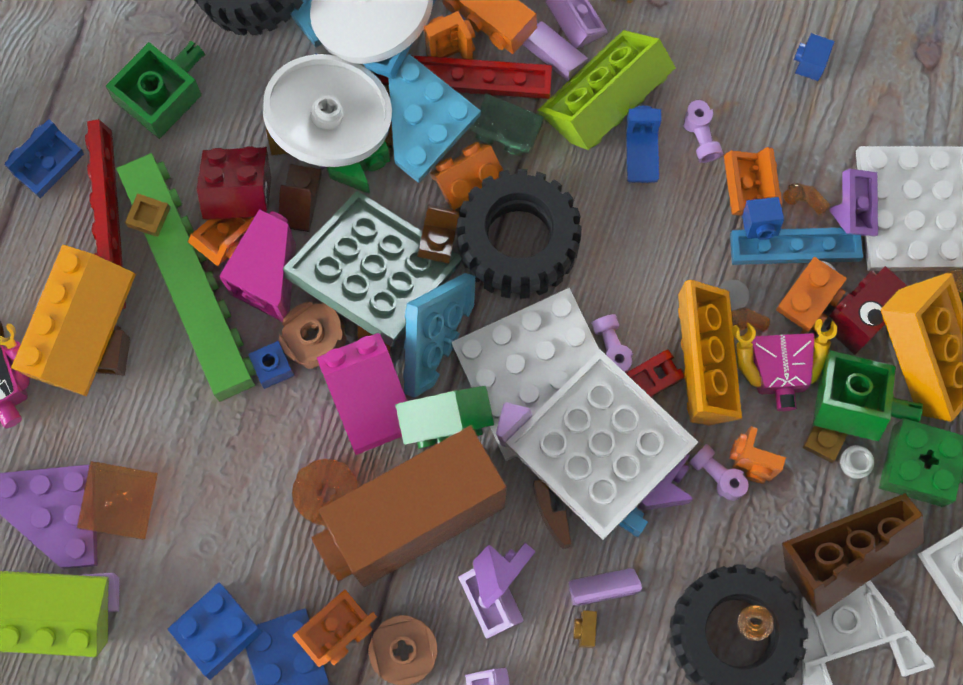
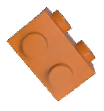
(449, 36)
(462, 174)
(751, 177)
(219, 237)
(812, 294)
(754, 462)
(333, 629)

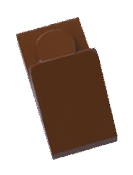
(299, 196)
(438, 233)

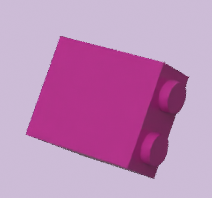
(257, 265)
(364, 391)

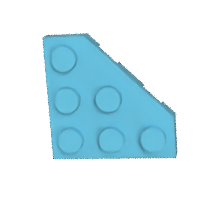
(425, 118)
(432, 328)

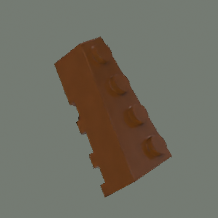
(852, 550)

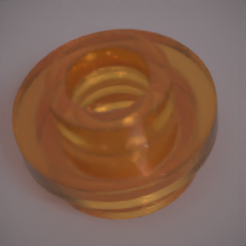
(752, 631)

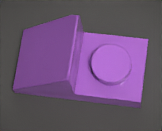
(860, 203)
(666, 493)
(497, 572)

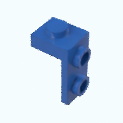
(642, 144)

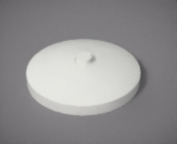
(368, 28)
(327, 110)

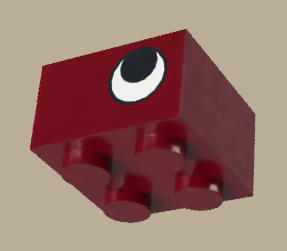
(234, 182)
(859, 313)

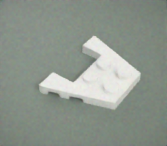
(855, 625)

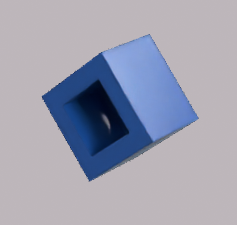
(813, 56)
(762, 218)
(278, 371)

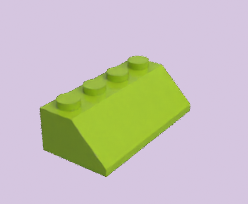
(608, 88)
(53, 613)

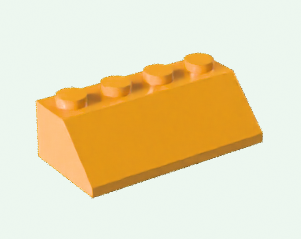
(73, 320)
(928, 342)
(709, 354)

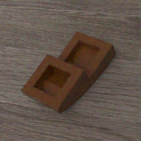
(555, 521)

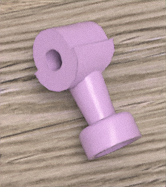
(698, 120)
(618, 353)
(729, 482)

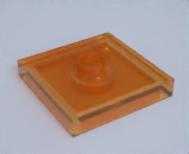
(117, 500)

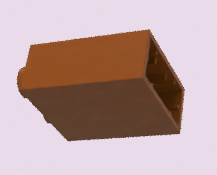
(410, 509)

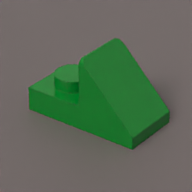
(354, 175)

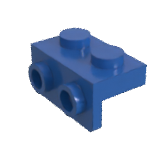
(43, 158)

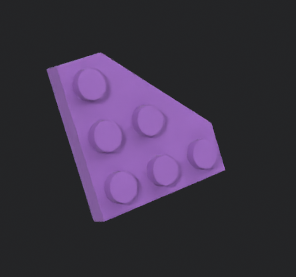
(46, 511)

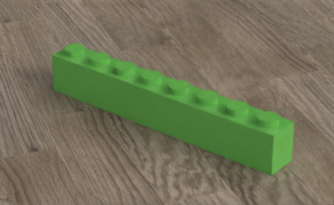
(189, 283)

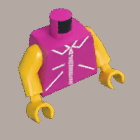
(783, 362)

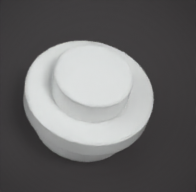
(857, 462)

